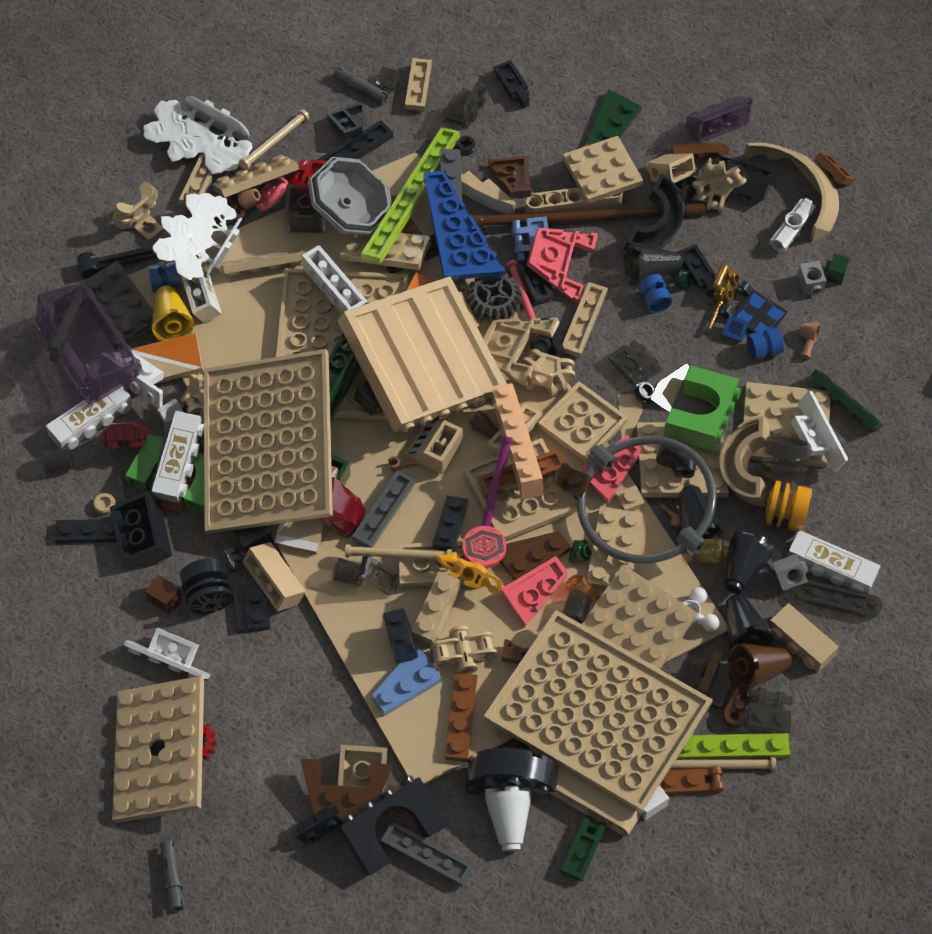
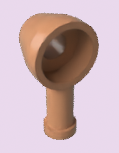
(249, 197)
(810, 332)

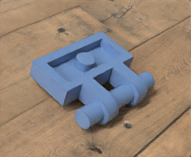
(532, 225)

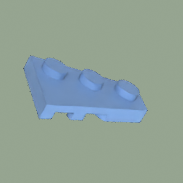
(406, 683)

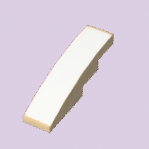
(487, 194)

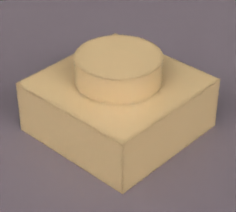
(630, 499)

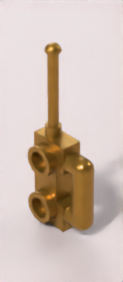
(724, 286)

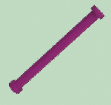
(496, 481)

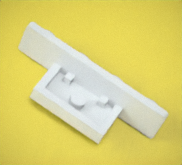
(144, 383)
(818, 432)
(171, 650)

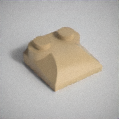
(356, 764)

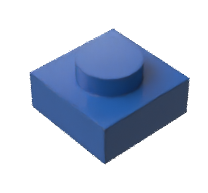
(735, 328)

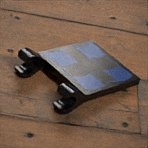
(756, 309)

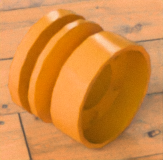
(788, 506)

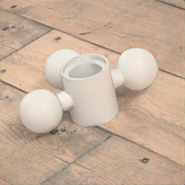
(697, 597)

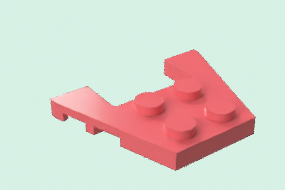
(552, 255)

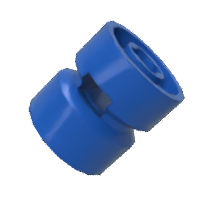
(157, 272)
(655, 293)
(767, 343)

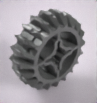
(496, 306)

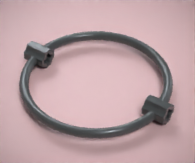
(688, 538)

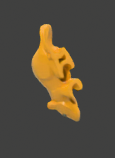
(472, 573)

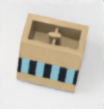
(436, 445)

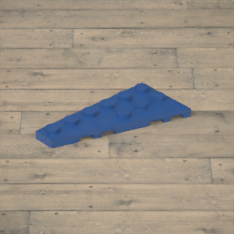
(457, 236)

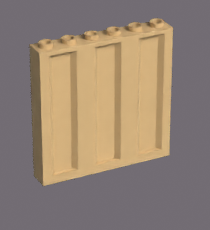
(421, 354)

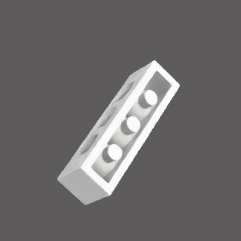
(331, 280)

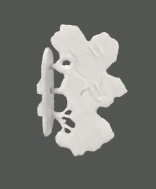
(194, 137)
(193, 235)

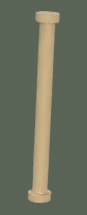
(302, 116)
(393, 553)
(726, 764)

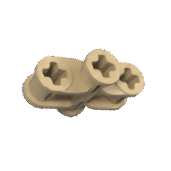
(456, 651)

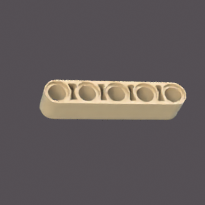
(563, 200)
(595, 802)

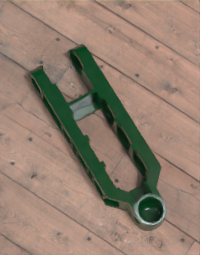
(342, 374)

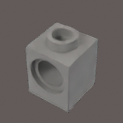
(811, 271)
(784, 566)

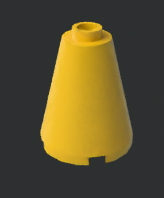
(172, 315)

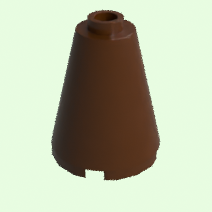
(756, 664)

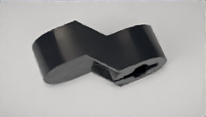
(685, 187)
(681, 465)

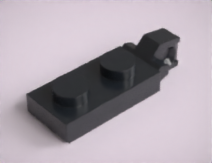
(513, 82)
(699, 268)

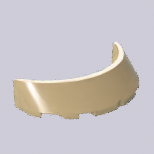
(814, 173)

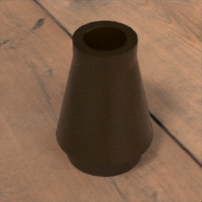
(483, 424)

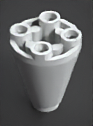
(509, 814)

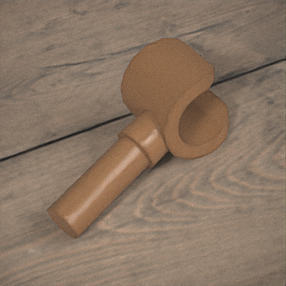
(399, 464)
(675, 515)

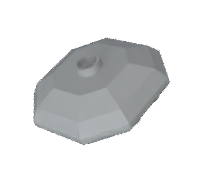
(349, 196)

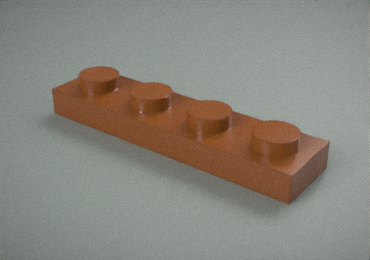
(547, 462)
(461, 717)

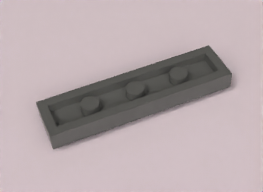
(384, 509)
(427, 854)

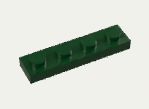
(852, 406)

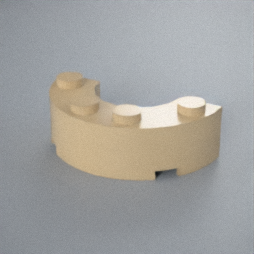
(735, 457)

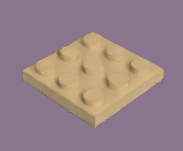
(602, 169)
(582, 421)

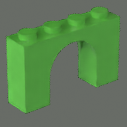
(705, 429)
(144, 466)

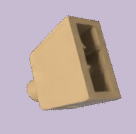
(665, 163)

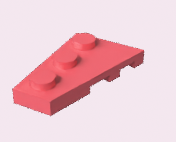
(608, 482)
(534, 588)

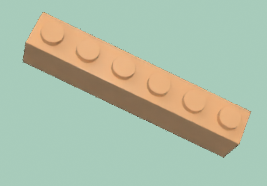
(521, 450)

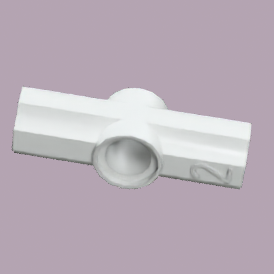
(792, 225)

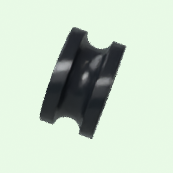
(466, 140)

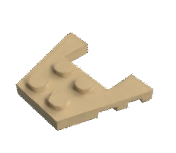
(507, 340)

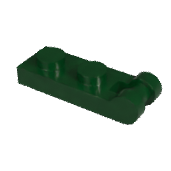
(583, 849)

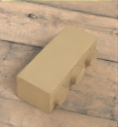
(274, 576)
(436, 608)
(803, 638)

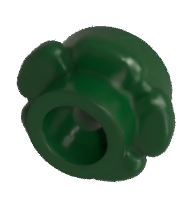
(683, 278)

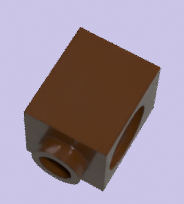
(163, 594)

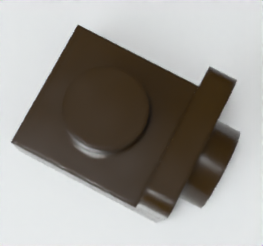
(571, 480)

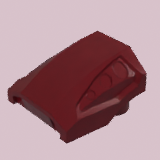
(120, 432)
(347, 510)

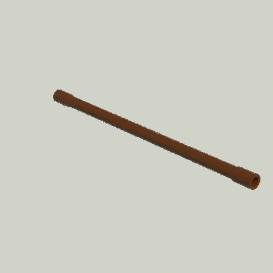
(689, 210)

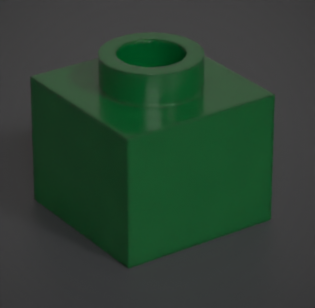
(836, 268)

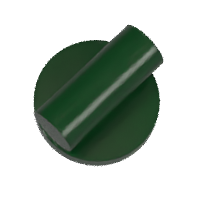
(580, 551)

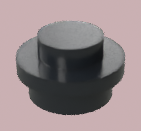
(541, 343)
(643, 392)

